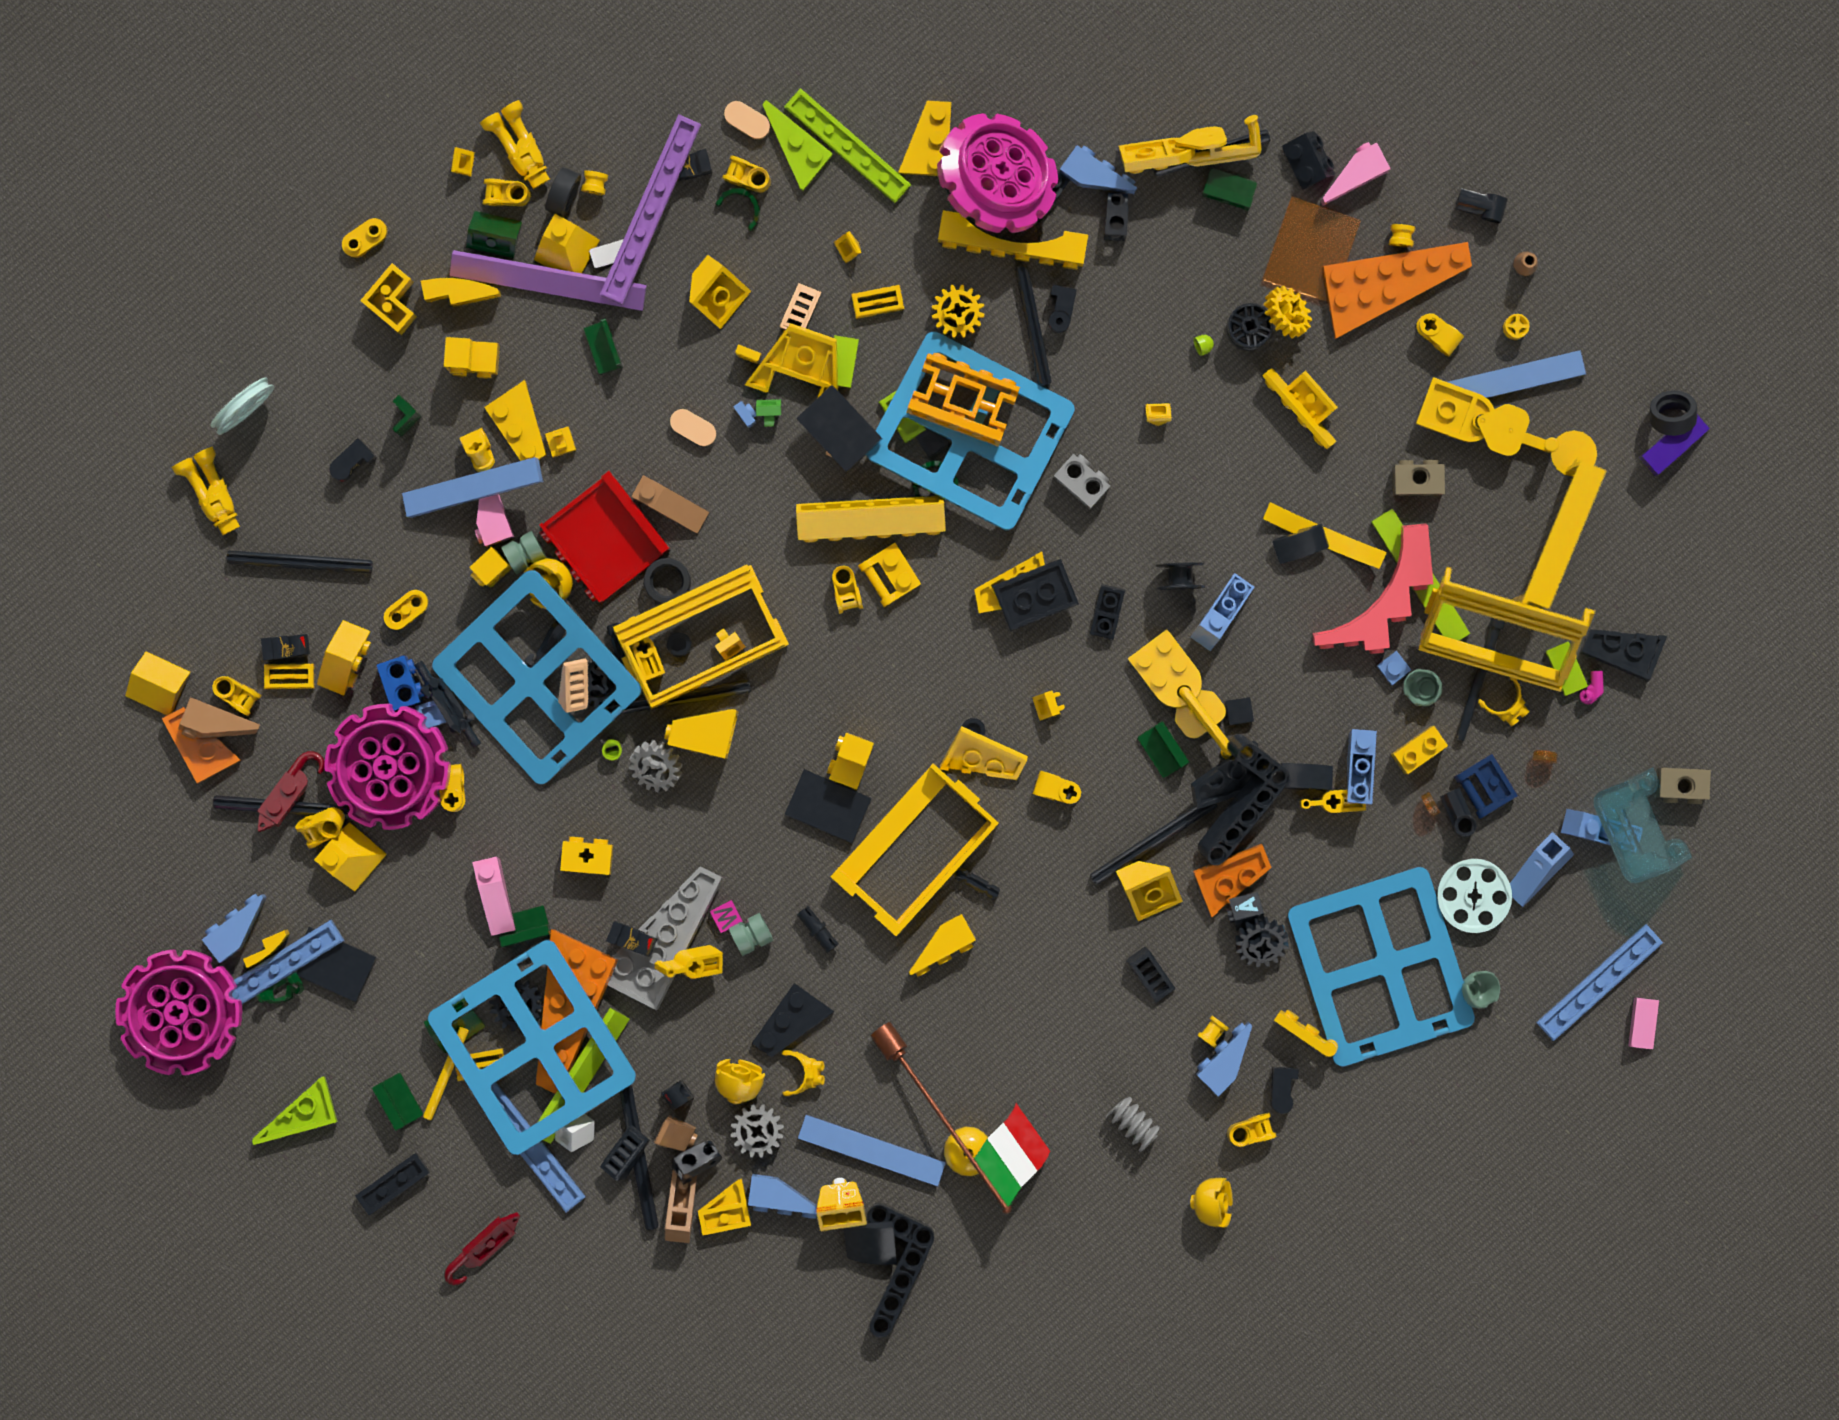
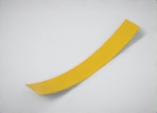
(1337, 541)

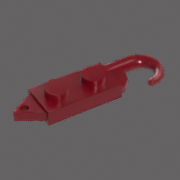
(287, 792)
(483, 1246)

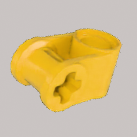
(742, 174)
(501, 193)
(1443, 336)
(478, 449)
(846, 591)
(237, 695)
(455, 787)
(1052, 787)
(317, 828)
(1253, 1130)

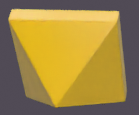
(462, 161)
(848, 246)
(1158, 413)

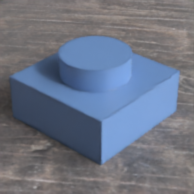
(746, 413)
(1393, 668)
(432, 713)

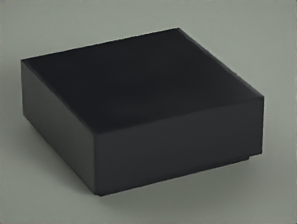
(931, 442)
(1239, 711)

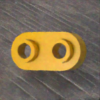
(365, 239)
(406, 609)

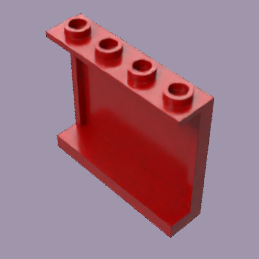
(604, 538)

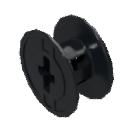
(1180, 576)

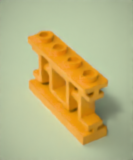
(956, 416)

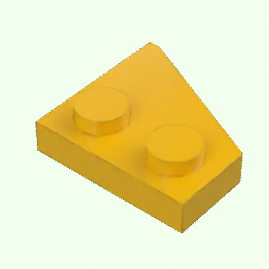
(725, 1211)

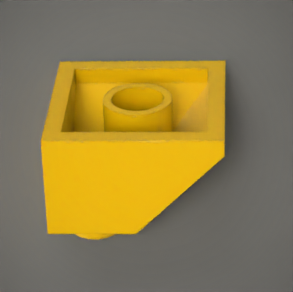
(565, 246)
(716, 291)
(350, 856)
(1149, 888)

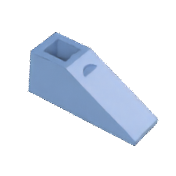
(1089, 172)
(1222, 612)
(1360, 766)
(1584, 826)
(1540, 868)
(232, 934)
(1224, 1065)
(775, 1194)

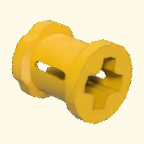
(1213, 1031)

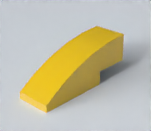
(457, 290)

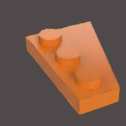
(202, 755)
(1231, 877)

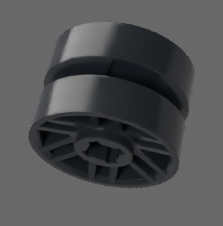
(1237, 330)

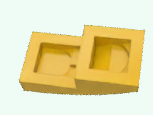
(271, 945)

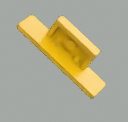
(1306, 401)

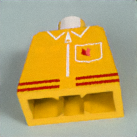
(840, 1206)

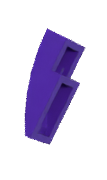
(1671, 447)

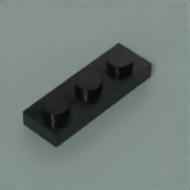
(392, 1183)

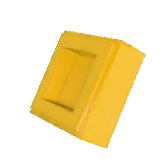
(748, 354)

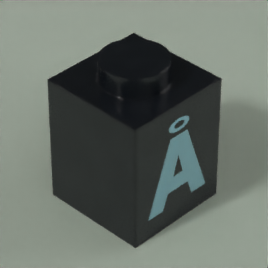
(1245, 909)

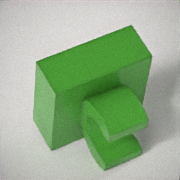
(768, 409)

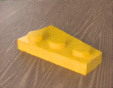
(927, 139)
(517, 422)
(985, 594)
(982, 755)

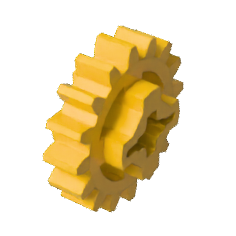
(1287, 312)
(946, 314)

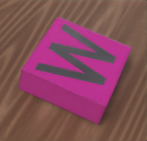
(726, 916)

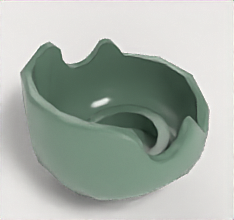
(1422, 687)
(1481, 989)

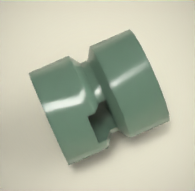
(522, 553)
(751, 934)

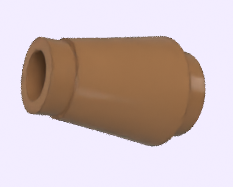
(1520, 265)

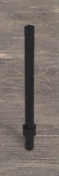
(1496, 625)

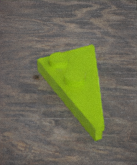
(802, 151)
(307, 1112)

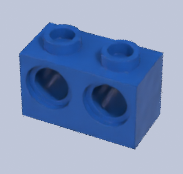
(395, 685)

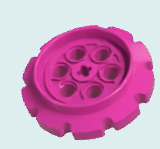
(997, 173)
(394, 807)
(190, 1051)

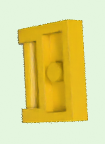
(897, 571)

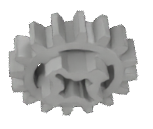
(655, 766)
(763, 1121)

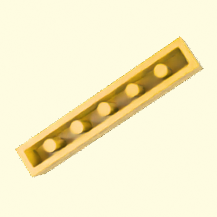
(870, 518)

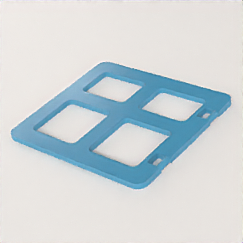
(941, 483)
(530, 681)
(1386, 963)
(538, 1045)

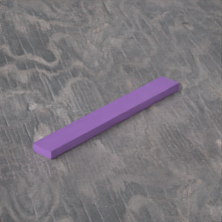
(650, 209)
(539, 279)

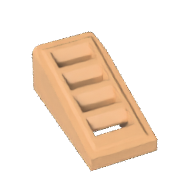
(788, 315)
(577, 699)

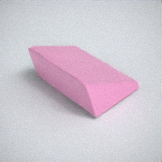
(1643, 1023)

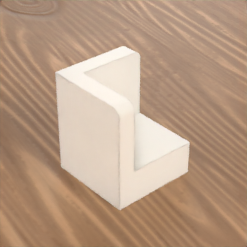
(576, 1133)

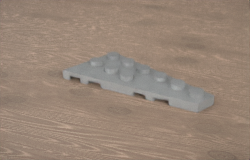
(674, 928)

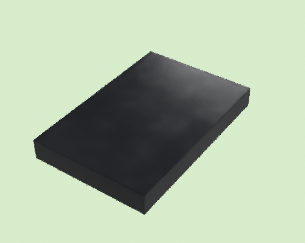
(839, 428)
(1035, 595)
(828, 806)
(339, 969)

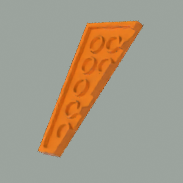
(1375, 285)
(593, 972)

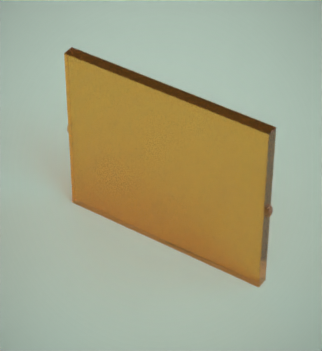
(1307, 242)

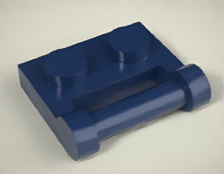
(1493, 782)

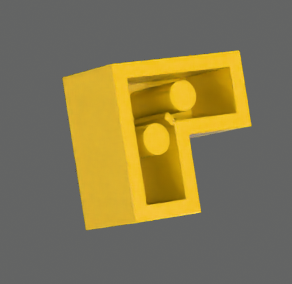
(385, 296)
(469, 356)
(343, 658)
(851, 760)

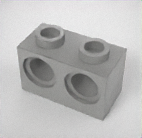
(1077, 486)

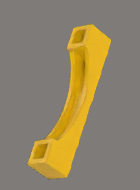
(958, 231)

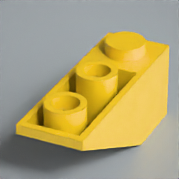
(947, 939)

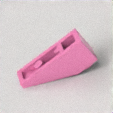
(1362, 168)
(492, 522)
(494, 895)

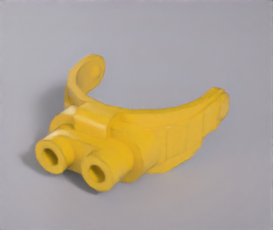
(1514, 711)
(812, 1072)

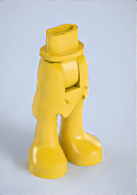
(525, 155)
(216, 500)

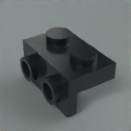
(1308, 159)

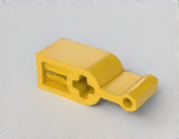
(649, 662)
(1342, 806)
(693, 963)

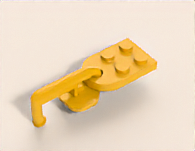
(1175, 151)
(1454, 411)
(1167, 669)

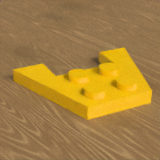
(799, 355)

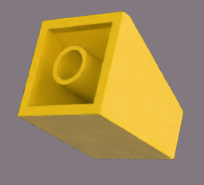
(704, 733)

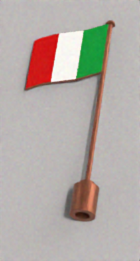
(1008, 1154)

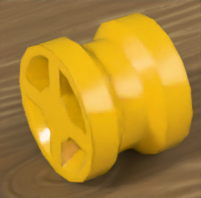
(594, 182)
(1402, 235)
(1516, 322)

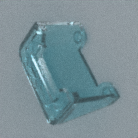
(1635, 831)

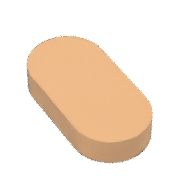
(747, 120)
(693, 427)

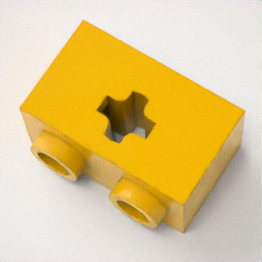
(489, 568)
(1419, 750)
(572, 860)

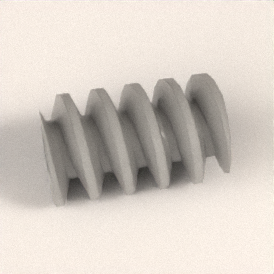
(1134, 1123)

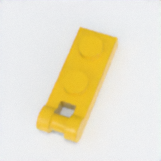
(1306, 1033)

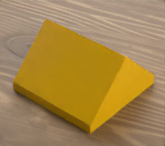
(157, 683)

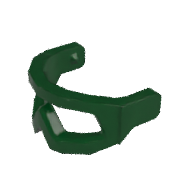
(742, 192)
(927, 465)
(268, 995)

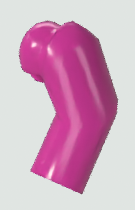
(1594, 690)

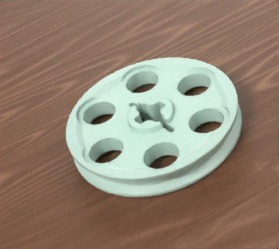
(242, 406)
(1483, 904)

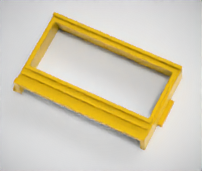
(1563, 534)
(686, 607)
(1506, 611)
(888, 831)

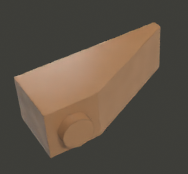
(670, 504)
(208, 721)
(676, 1134)
(680, 1210)

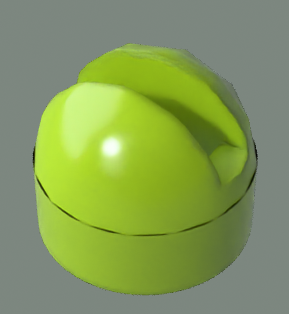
(1203, 344)
(612, 754)

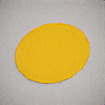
(1573, 446)

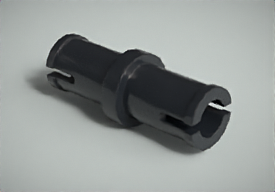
(817, 929)

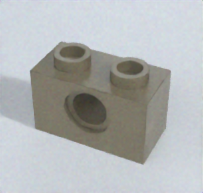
(1434, 479)
(1698, 785)

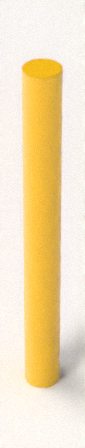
(443, 1080)

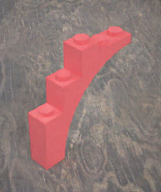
(1371, 627)

